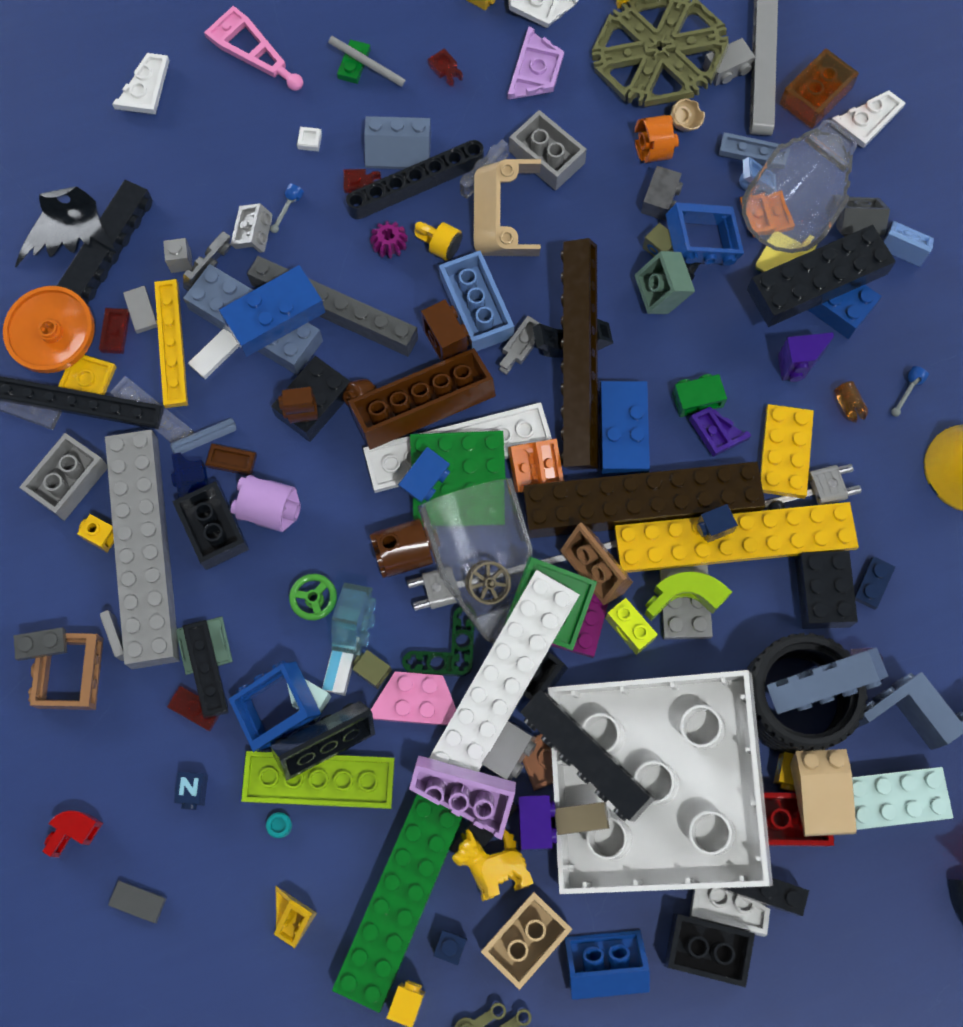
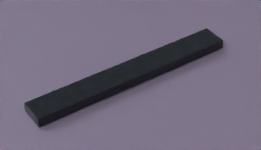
(81, 403)

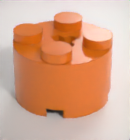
(655, 138)

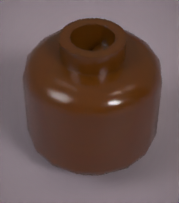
(357, 388)

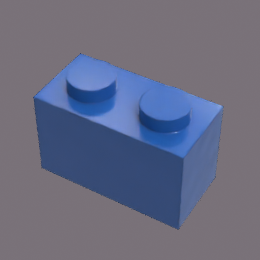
(424, 475)

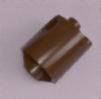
(401, 548)

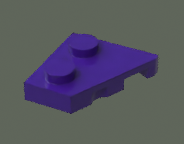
(717, 431)

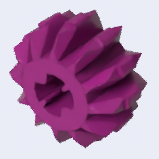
(388, 239)

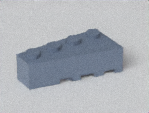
(827, 681)

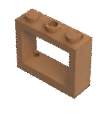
(90, 676)

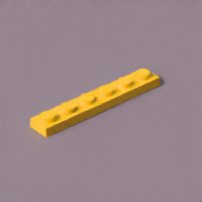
(171, 343)

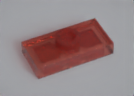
(189, 706)

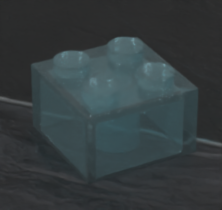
(353, 619)

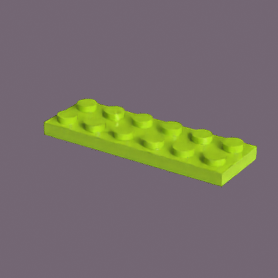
(335, 782)

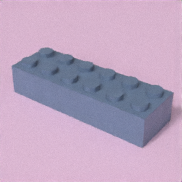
(217, 289)

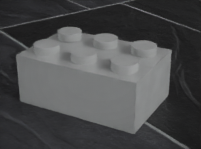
(547, 141)
(64, 476)

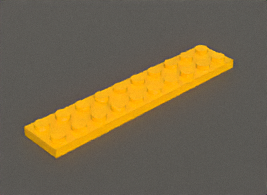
(757, 537)

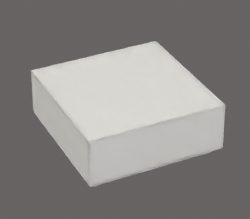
(309, 139)

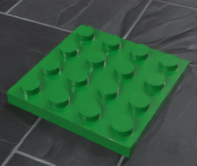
(471, 455)

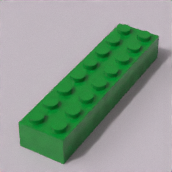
(397, 904)

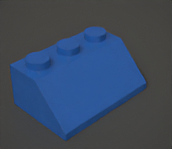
(607, 965)

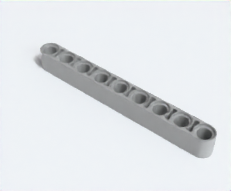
(764, 67)

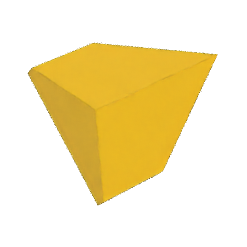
(291, 918)

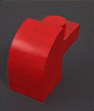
(70, 825)

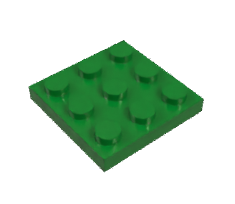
(584, 586)

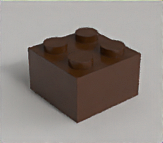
(444, 330)

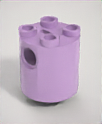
(266, 503)

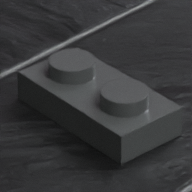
(40, 644)

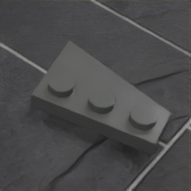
(218, 247)

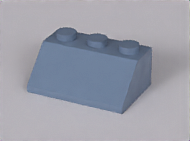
(396, 141)

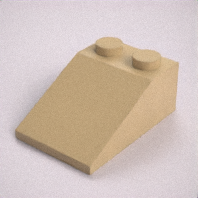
(824, 792)

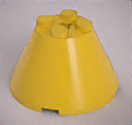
(945, 466)

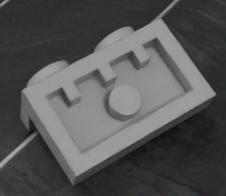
(252, 227)

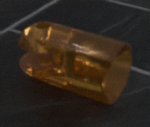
(849, 399)

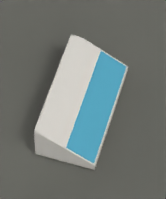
(338, 672)

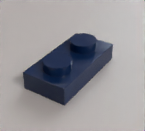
(874, 582)

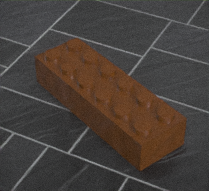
(422, 398)

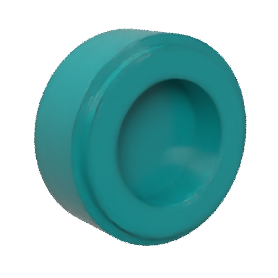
(279, 825)

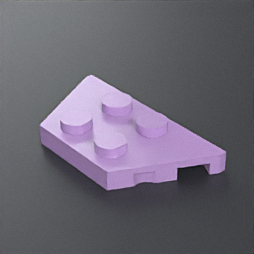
(536, 67)

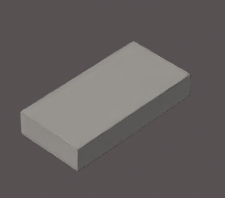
(140, 309)
(113, 633)

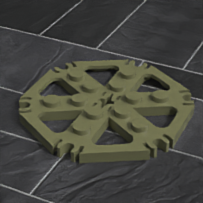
(670, 58)

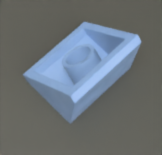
(908, 243)

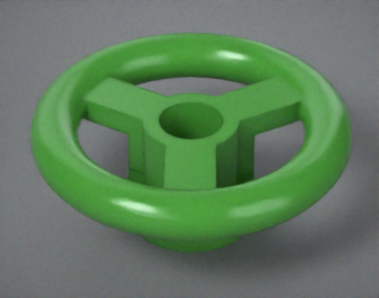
(318, 603)

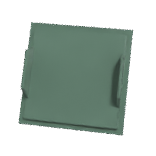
(219, 643)

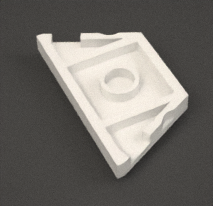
(541, 11)

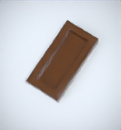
(231, 459)

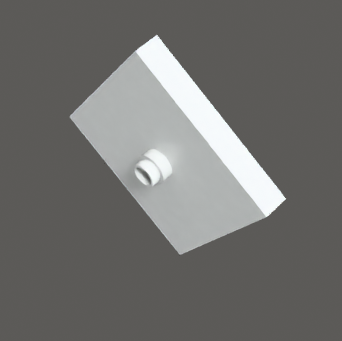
(699, 758)

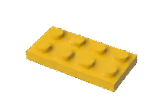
(786, 451)

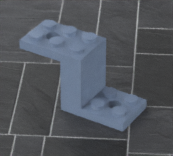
(921, 707)

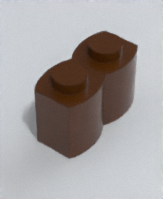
(298, 404)

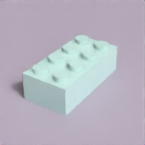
(901, 798)

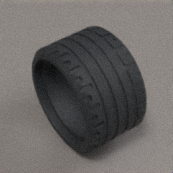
(820, 652)

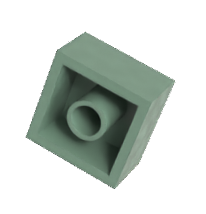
(664, 282)

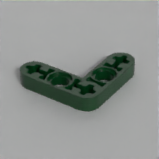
(449, 658)

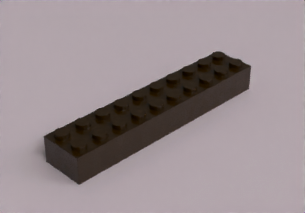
(640, 498)

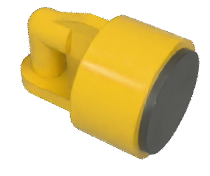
(442, 241)

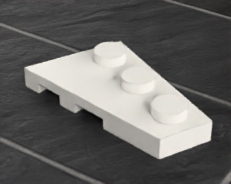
(146, 86)
(869, 119)
(730, 910)

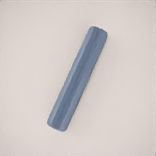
(203, 436)

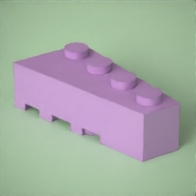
(466, 793)

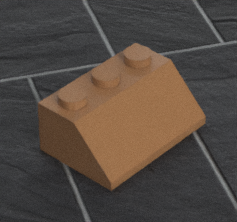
(595, 562)

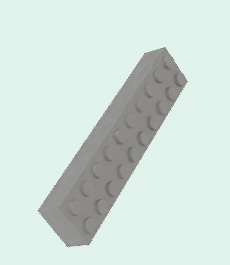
(141, 550)

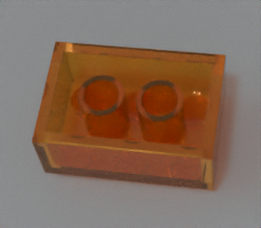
(819, 88)

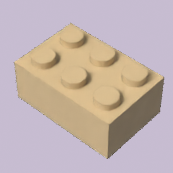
(526, 940)

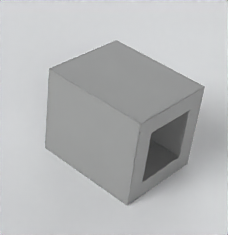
(178, 255)

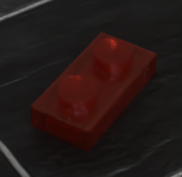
(114, 331)

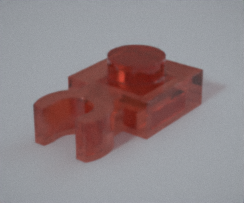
(445, 65)
(358, 178)

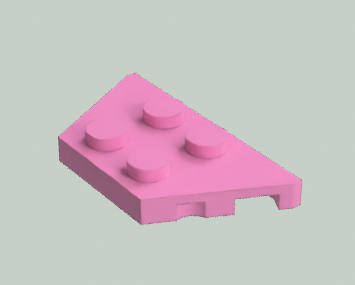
(415, 700)

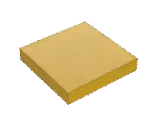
(88, 375)

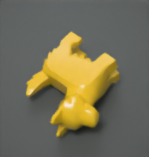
(493, 868)

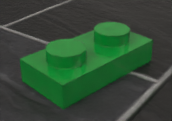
(351, 69)

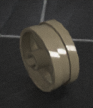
(488, 582)

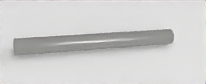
(366, 61)

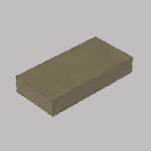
(581, 818)

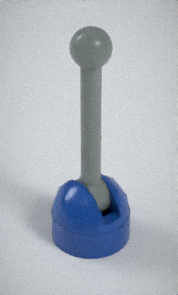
(293, 194)
(916, 377)

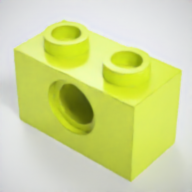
(631, 626)

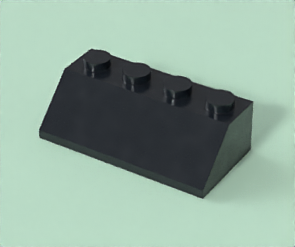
(323, 739)

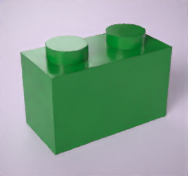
(699, 394)

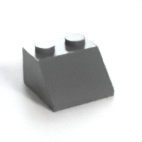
(861, 213)

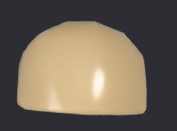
(687, 115)

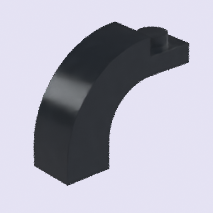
(550, 338)

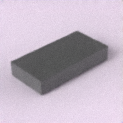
(137, 901)

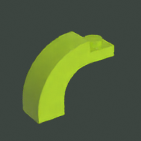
(692, 585)

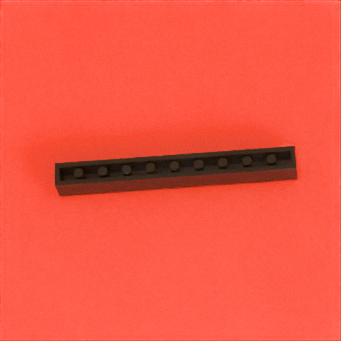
(579, 355)

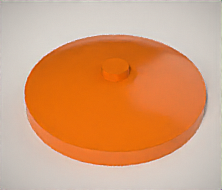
(48, 329)

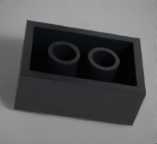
(328, 390)
(210, 525)
(826, 590)
(709, 950)

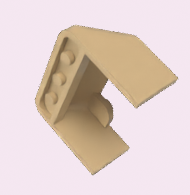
(488, 234)

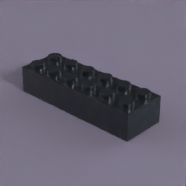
(820, 275)

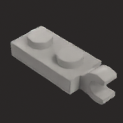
(519, 345)

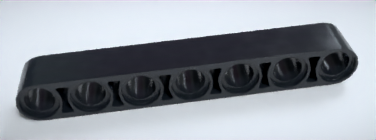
(409, 187)

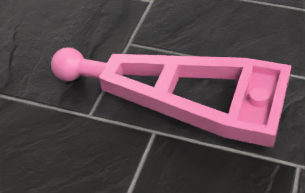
(229, 26)

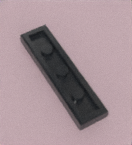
(205, 669)

